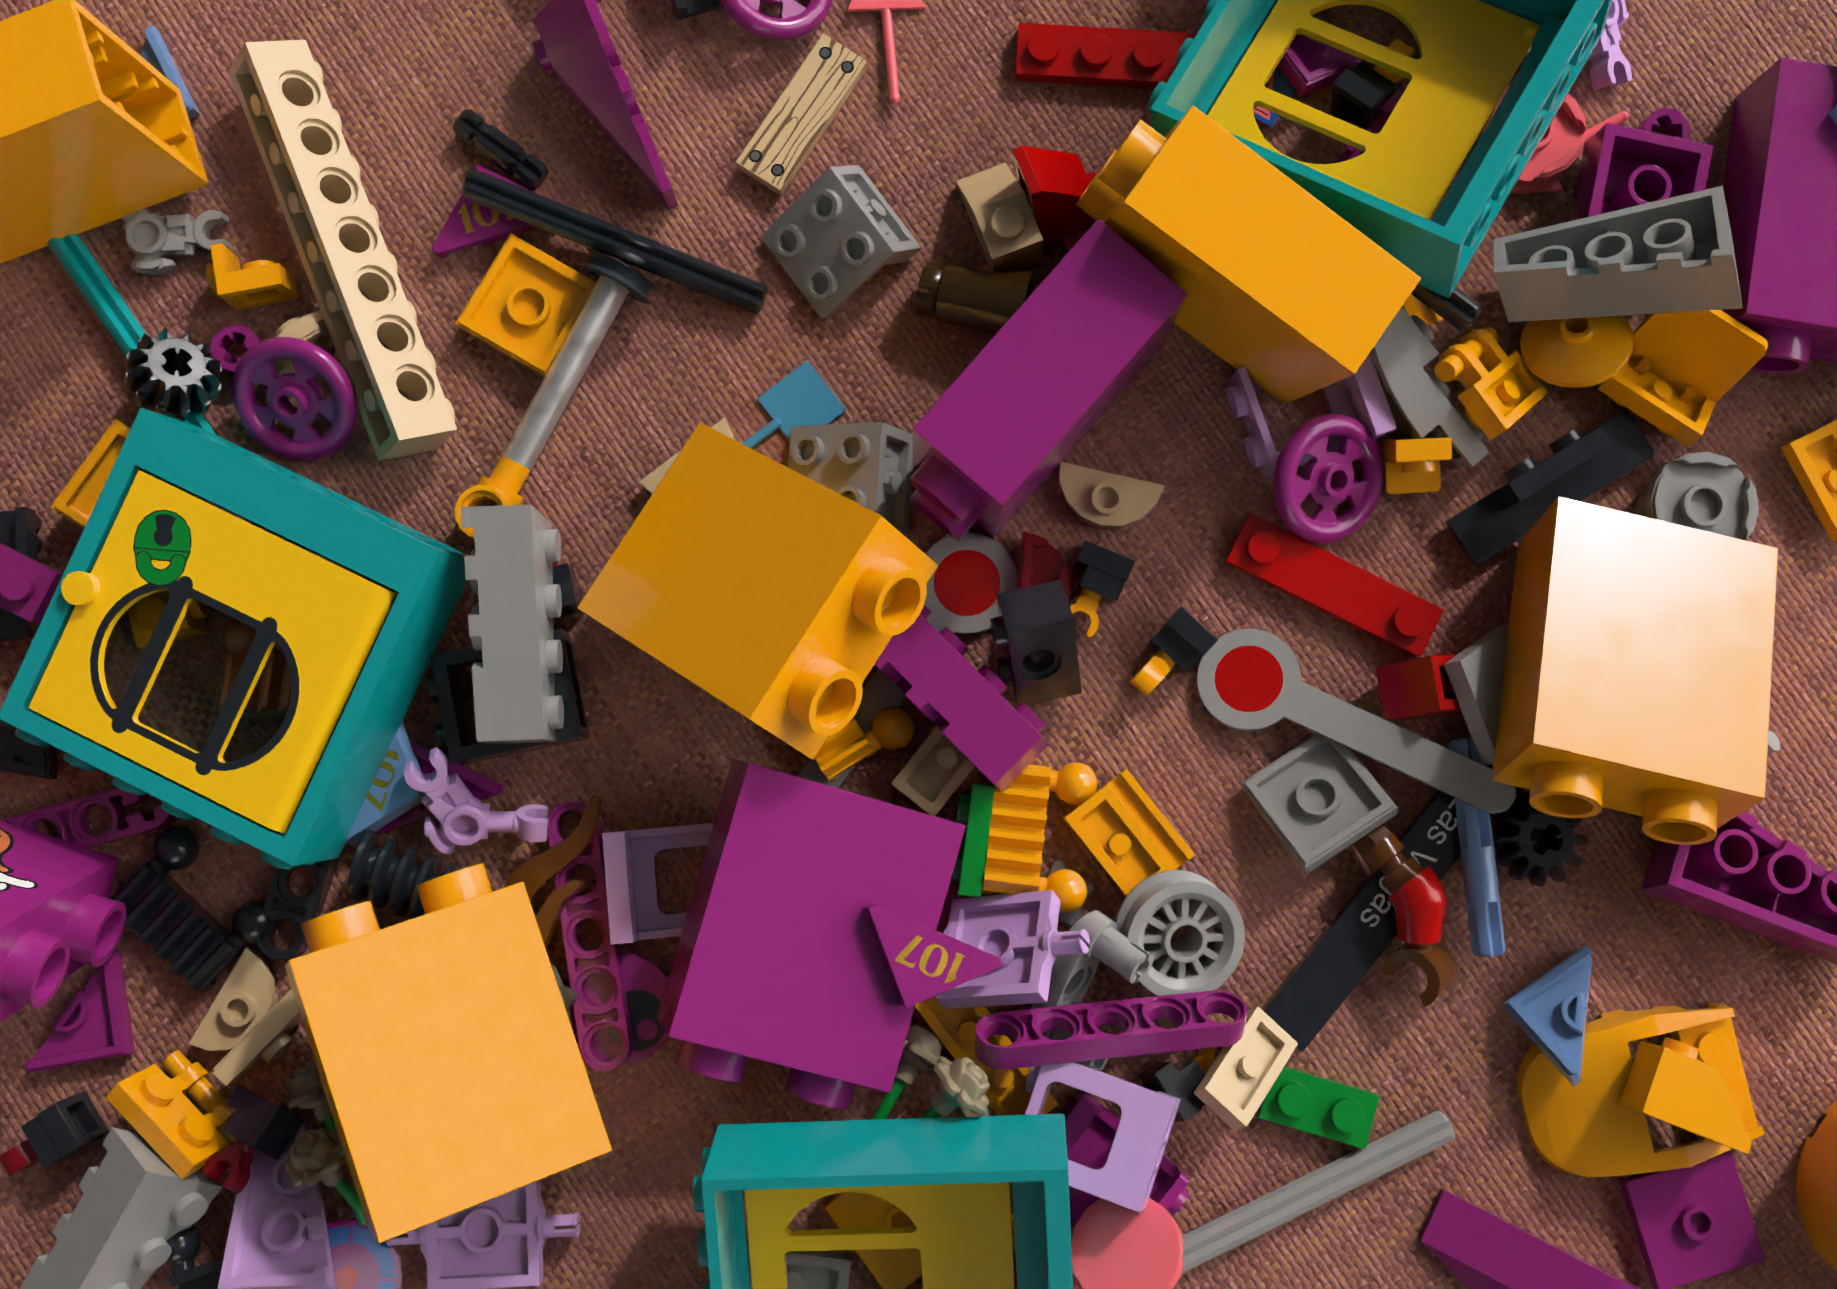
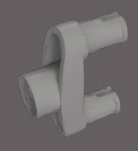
(1074, 972)

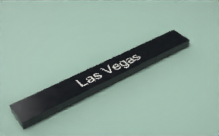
(1360, 930)

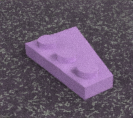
(277, 1231)

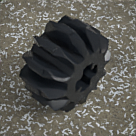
(173, 375)
(1537, 862)

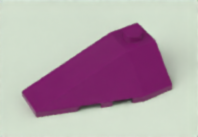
(590, 71)
(1500, 1255)

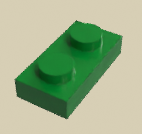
(975, 813)
(1320, 1107)

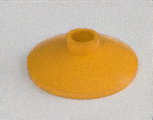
(1576, 358)

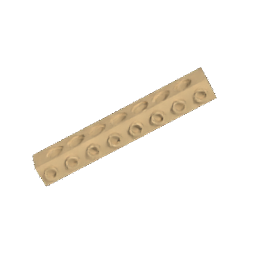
(306, 163)

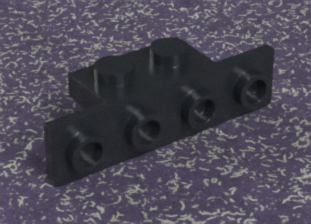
(1573, 472)

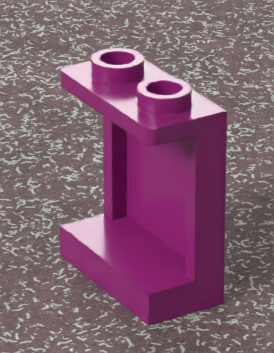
(1089, 1141)

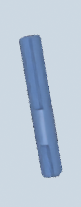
(1479, 869)

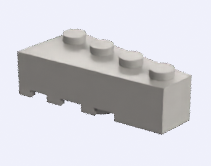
(1623, 262)
(514, 624)
(122, 1220)

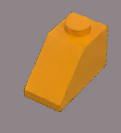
(1683, 1093)

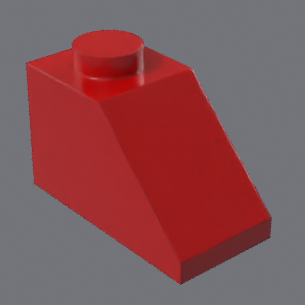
(1052, 187)
(1416, 688)

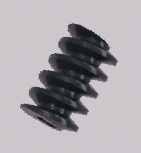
(389, 877)

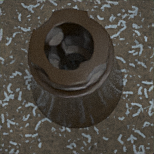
(972, 296)

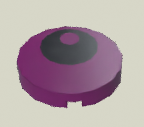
(644, 991)

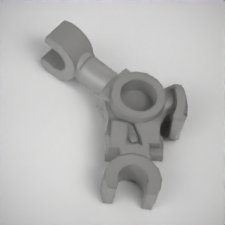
(158, 236)

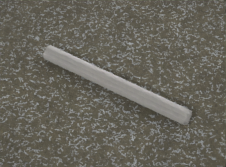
(1315, 1189)

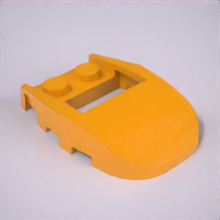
(1585, 1127)

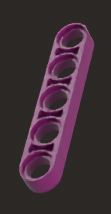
(584, 963)
(1090, 1043)

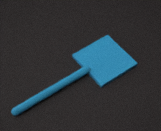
(797, 401)

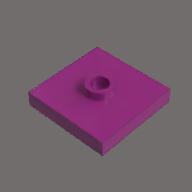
(1692, 1222)

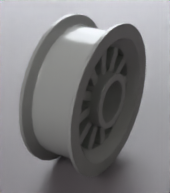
(1206, 908)

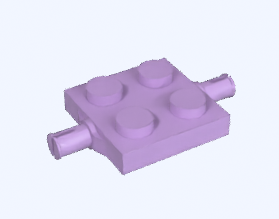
(1025, 938)
(491, 1242)

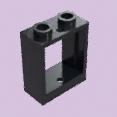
(452, 732)

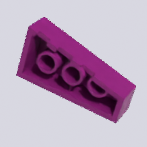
(963, 700)
(1752, 884)

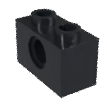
(1038, 643)

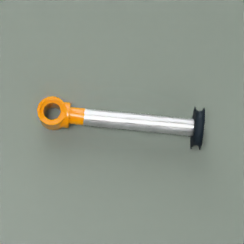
(559, 384)

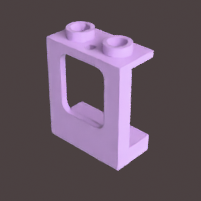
(1355, 396)
(633, 882)
(1138, 1140)

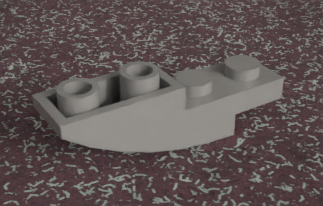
(1418, 397)

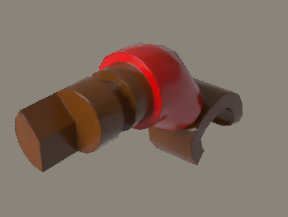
(1418, 907)

